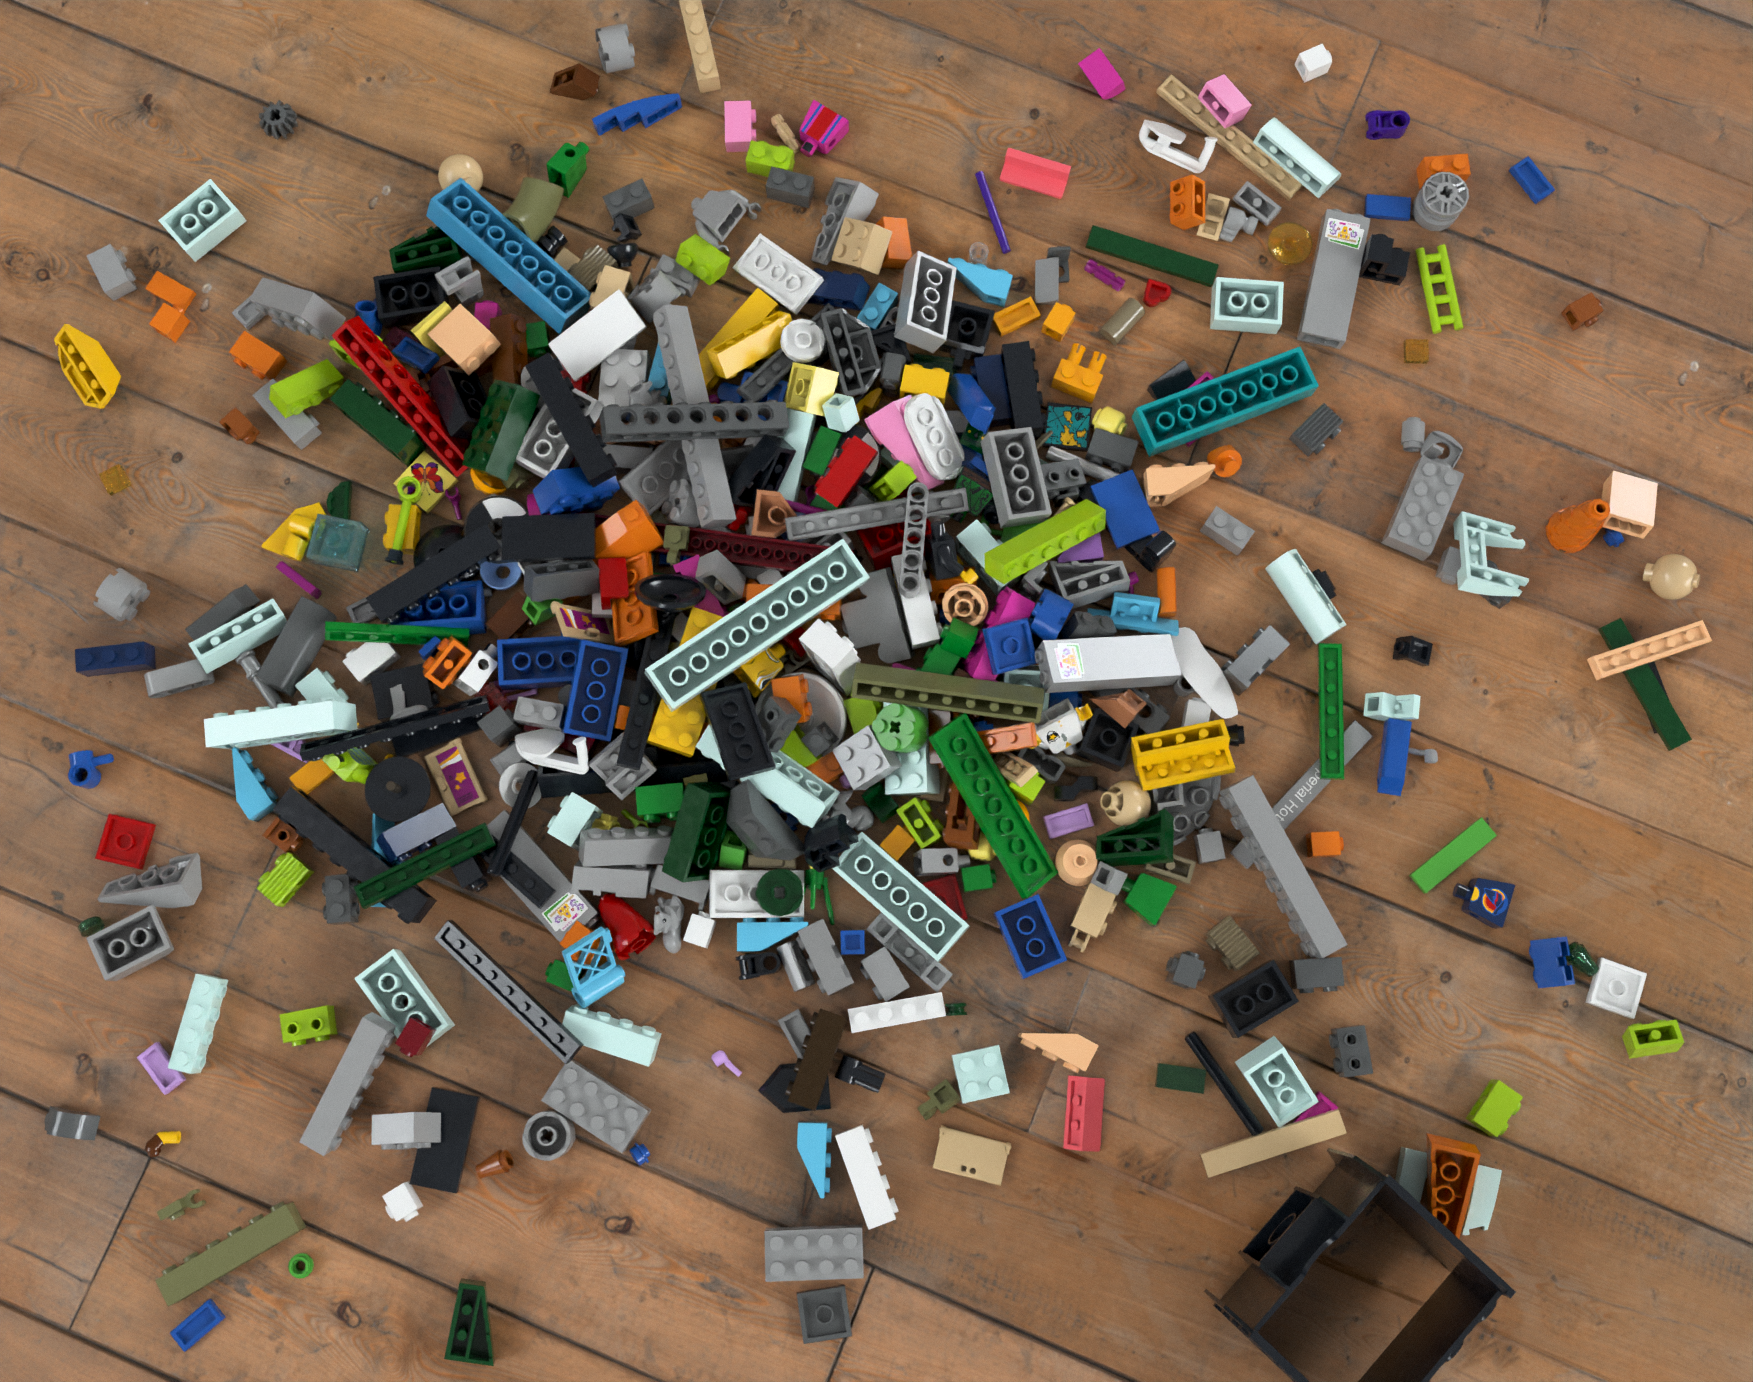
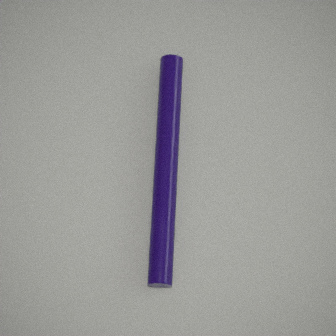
(992, 212)

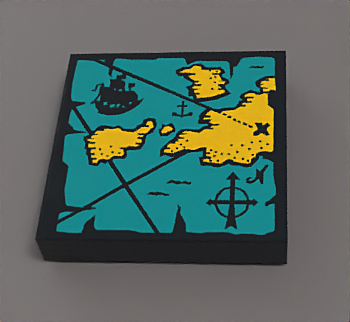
(1069, 426)

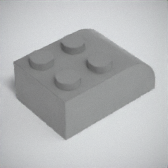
(130, 944)

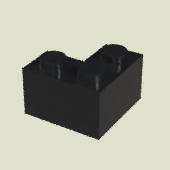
(1384, 262)

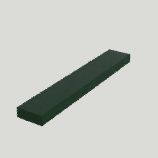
(1152, 256)
(1648, 690)
(424, 865)

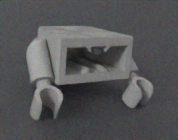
(719, 214)

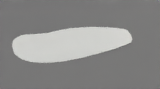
(1204, 673)

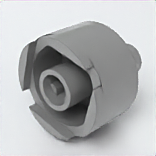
(614, 49)
(653, 294)
(681, 505)
(121, 595)
(535, 1132)

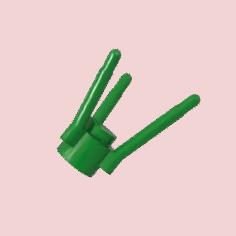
(813, 881)

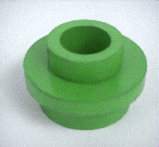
(293, 1267)

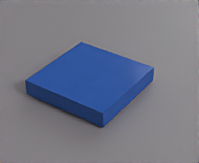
(1009, 646)

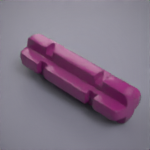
(1104, 275)

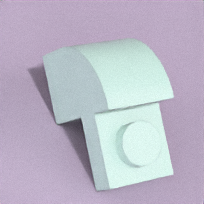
(1385, 706)

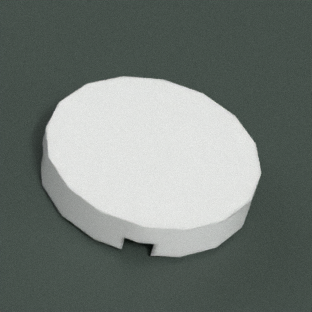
(802, 341)

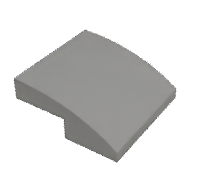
(620, 779)

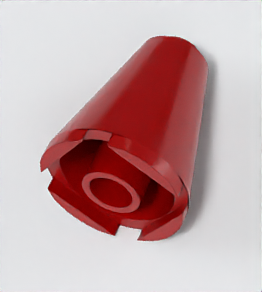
(627, 926)

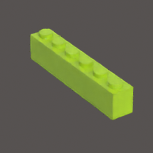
(1045, 541)

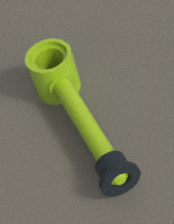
(395, 554)

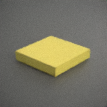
(428, 324)

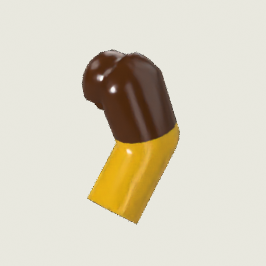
(157, 1141)

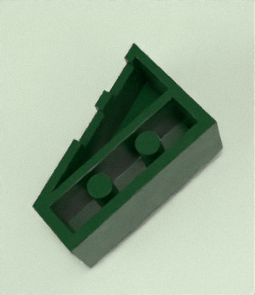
(426, 251)
(1139, 843)
(470, 1326)

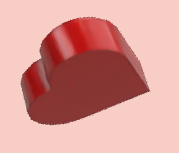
(1155, 293)

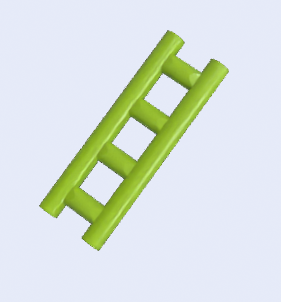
(1446, 277)

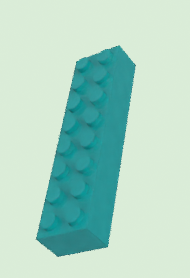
(1224, 401)

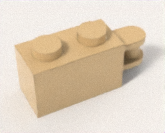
(1091, 915)

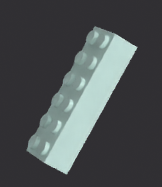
(280, 724)
(788, 785)
(901, 897)

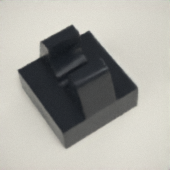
(627, 226)

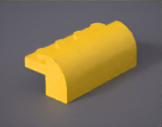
(1182, 755)

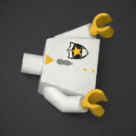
(1062, 727)

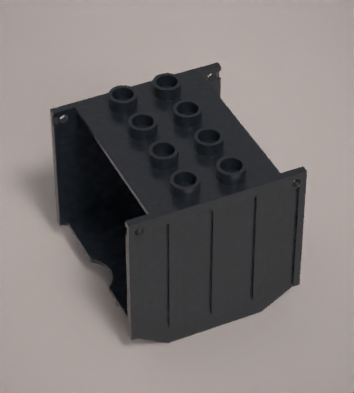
(1313, 1221)

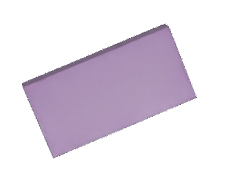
(1068, 821)
(156, 1063)

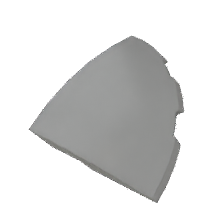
(1186, 803)

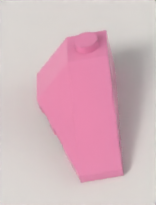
(890, 430)

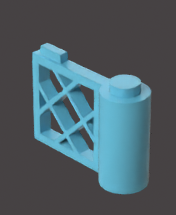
(597, 980)

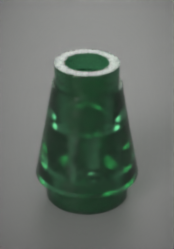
(1581, 959)

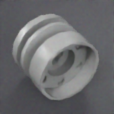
(1440, 201)

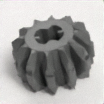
(278, 120)

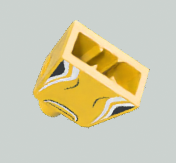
(761, 669)

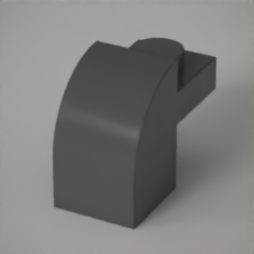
(71, 1124)

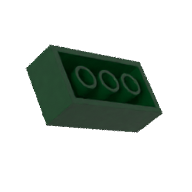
(379, 422)
(500, 429)
(698, 832)

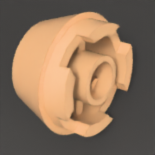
(965, 603)
(1076, 862)

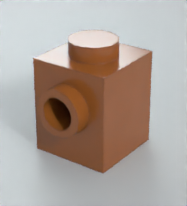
(1583, 311)

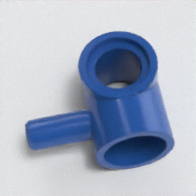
(368, 313)
(85, 761)

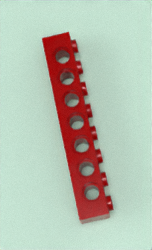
(401, 391)

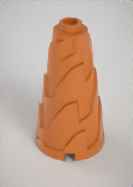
(1577, 525)

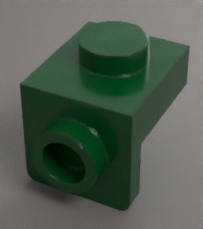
(880, 804)

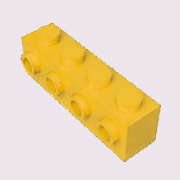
(748, 346)

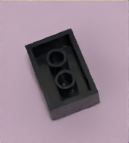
(408, 296)
(458, 400)
(1253, 999)

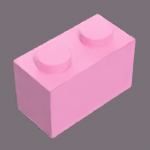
(1224, 101)
(738, 125)

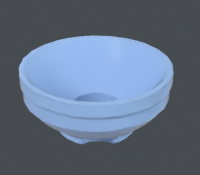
(489, 575)

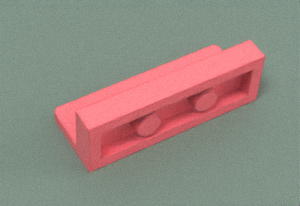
(1035, 173)
(1084, 1113)

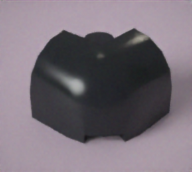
(826, 840)

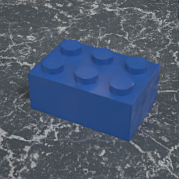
(571, 492)
(1030, 936)

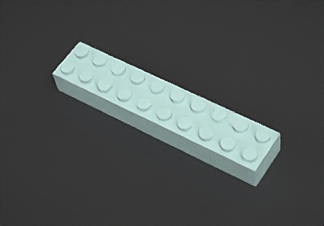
(756, 625)

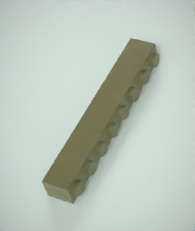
(948, 692)

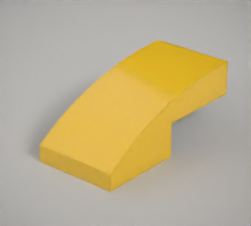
(869, 403)

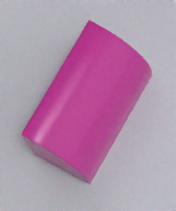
(1102, 75)

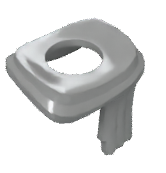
(1432, 451)
(399, 705)

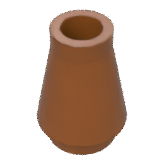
(497, 1163)

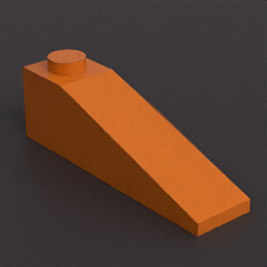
(627, 533)

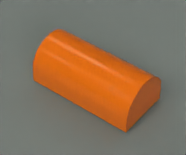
(1166, 591)

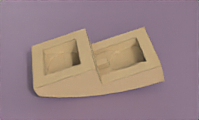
(1214, 217)

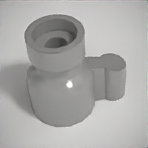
(1235, 221)

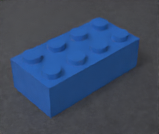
(536, 662)
(595, 690)

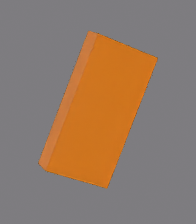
(170, 290)

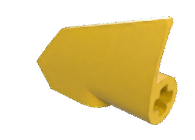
(294, 533)

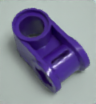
(1382, 124)

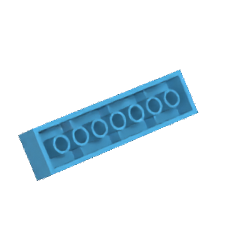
(509, 255)

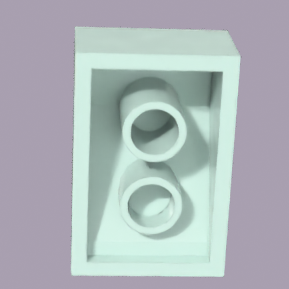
(1276, 1081)

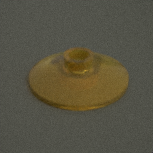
(1296, 237)

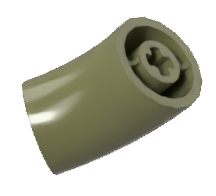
(535, 207)

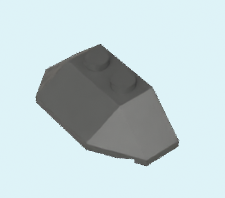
(850, 351)
(761, 825)

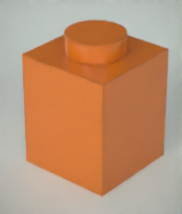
(170, 321)
(1324, 844)

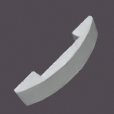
(909, 952)

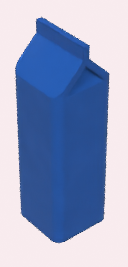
(971, 401)
(1393, 756)

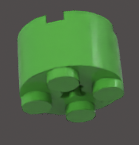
(901, 728)

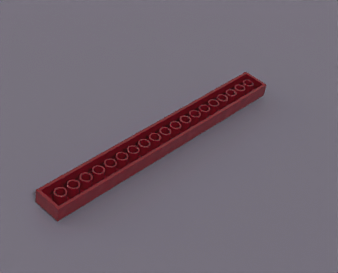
(743, 549)

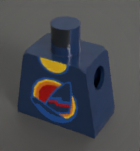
(1486, 900)

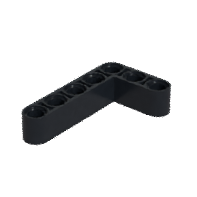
(1149, 551)

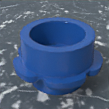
(1613, 537)
(639, 1153)

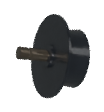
(397, 789)

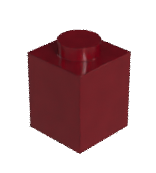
(415, 1037)

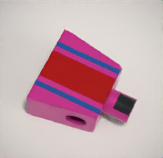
(821, 129)

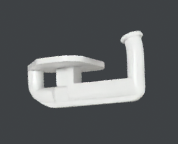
(1163, 149)
(540, 744)

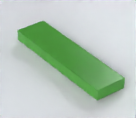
(1452, 855)

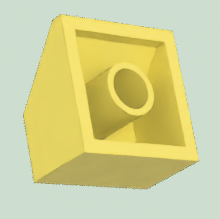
(810, 388)

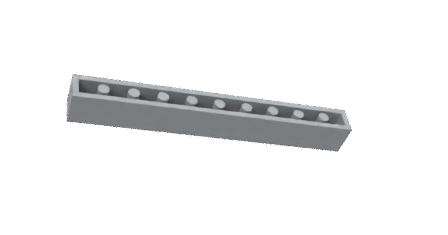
(688, 385)

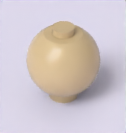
(458, 167)
(1672, 576)
(1126, 802)

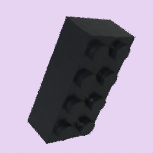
(1022, 387)

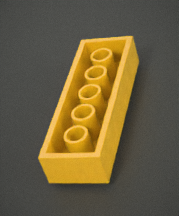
(681, 729)

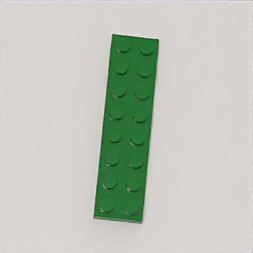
(993, 805)

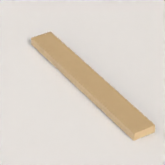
(1229, 138)

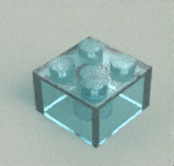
(337, 542)

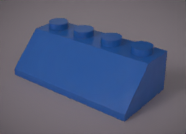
(453, 608)

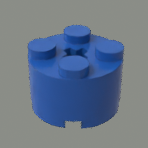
(1049, 615)

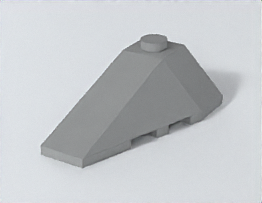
(844, 199)
(166, 887)

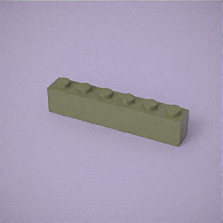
(231, 1253)

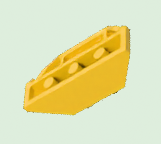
(87, 367)

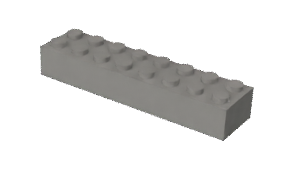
(1282, 868)

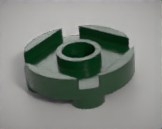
(779, 878)

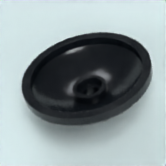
(436, 541)
(670, 592)

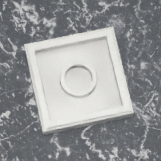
(1616, 988)

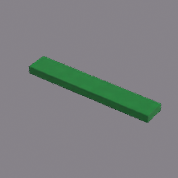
(391, 633)
(1330, 712)

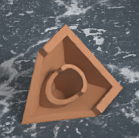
(770, 514)
(1121, 706)

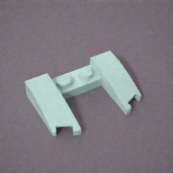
(1474, 575)
(1412, 1175)

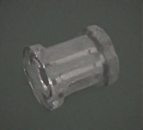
(982, 250)

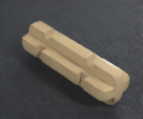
(785, 133)

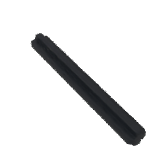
(513, 824)
(1224, 1083)

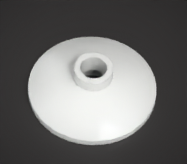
(508, 780)

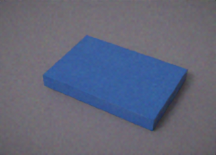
(1126, 509)

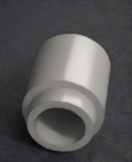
(1413, 434)

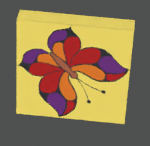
(432, 478)

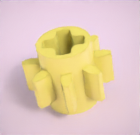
(605, 822)

